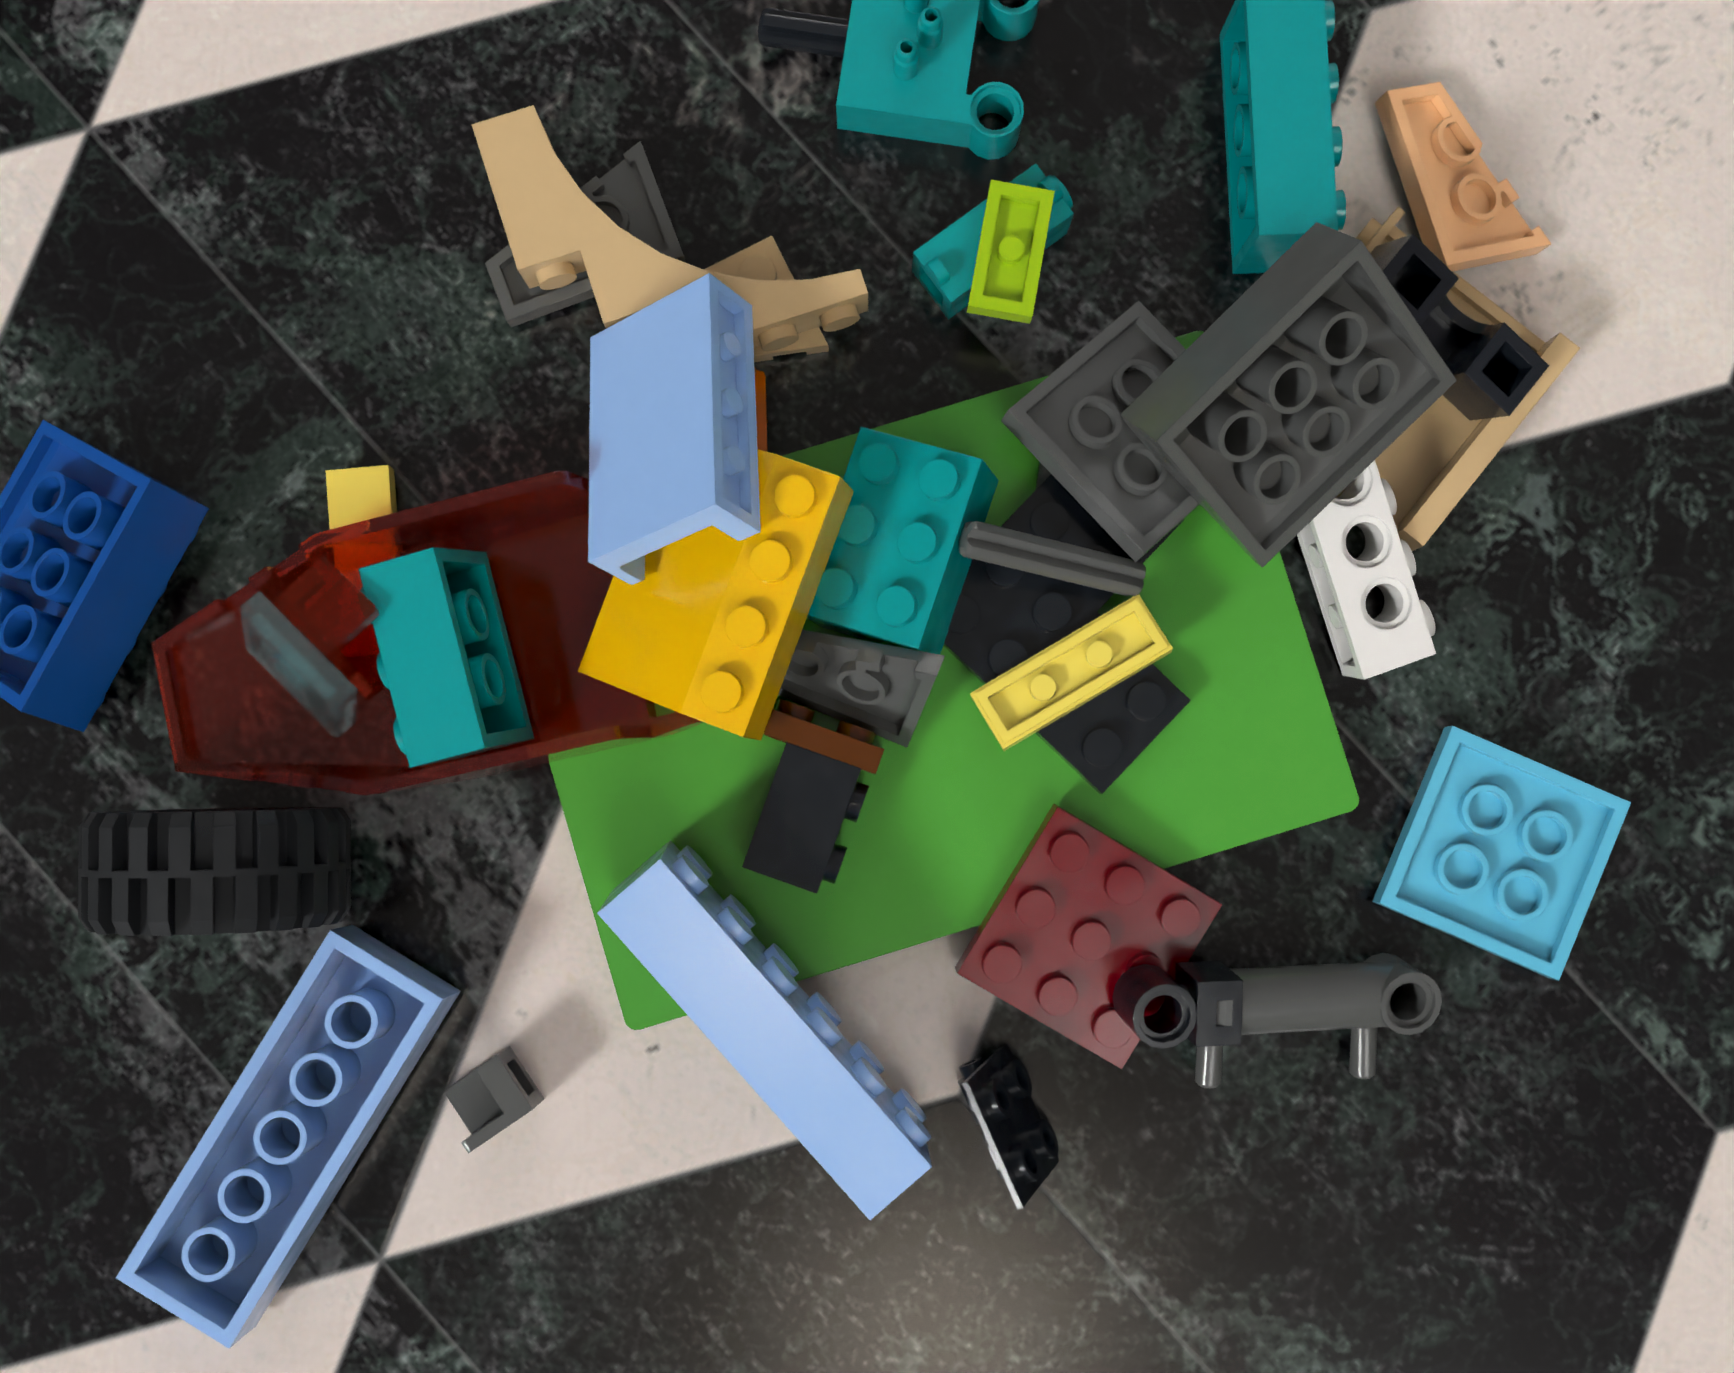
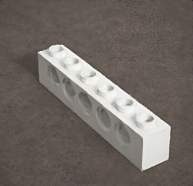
(1342, 582)

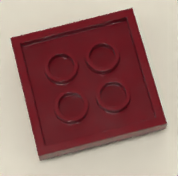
(1077, 921)

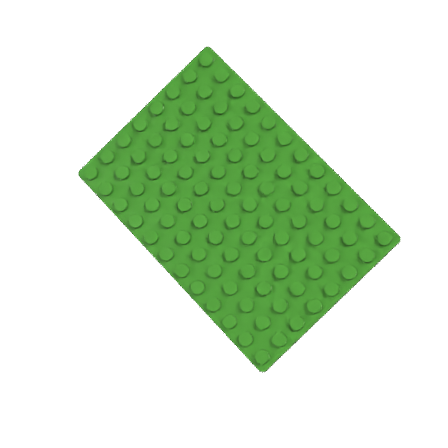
(955, 808)

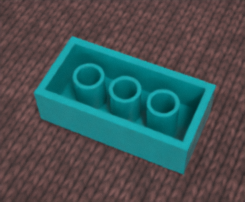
(1279, 127)

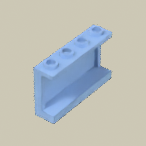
(672, 427)

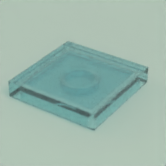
(298, 665)

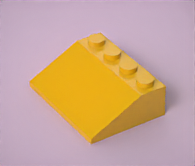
(721, 613)

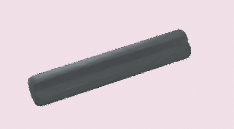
(1051, 558)

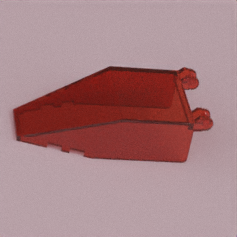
(242, 724)

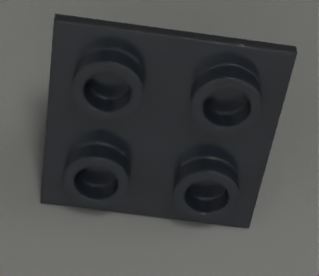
(1017, 1137)

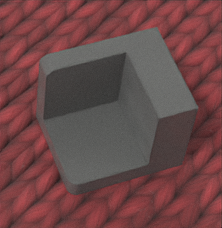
(493, 1097)

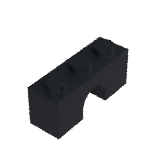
(1488, 361)

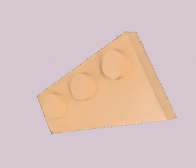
(1449, 188)

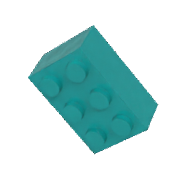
(898, 547)
(445, 655)

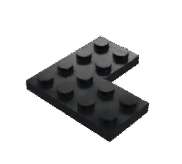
(1016, 614)

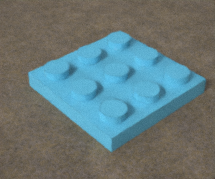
(1502, 852)

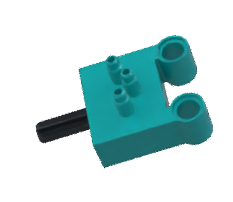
(912, 67)

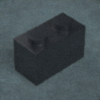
(804, 819)

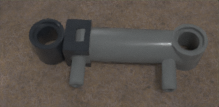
(1220, 1004)

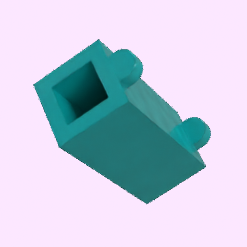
(948, 259)

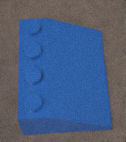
(80, 571)

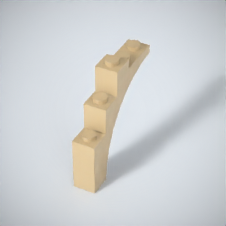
(564, 233)

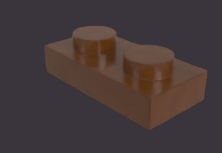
(848, 744)

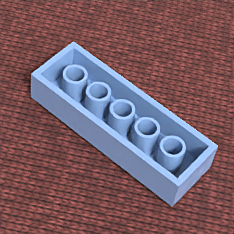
(770, 1027)
(288, 1135)

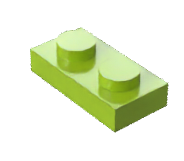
(1010, 251)

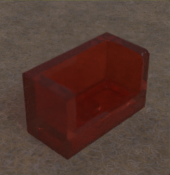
(335, 621)

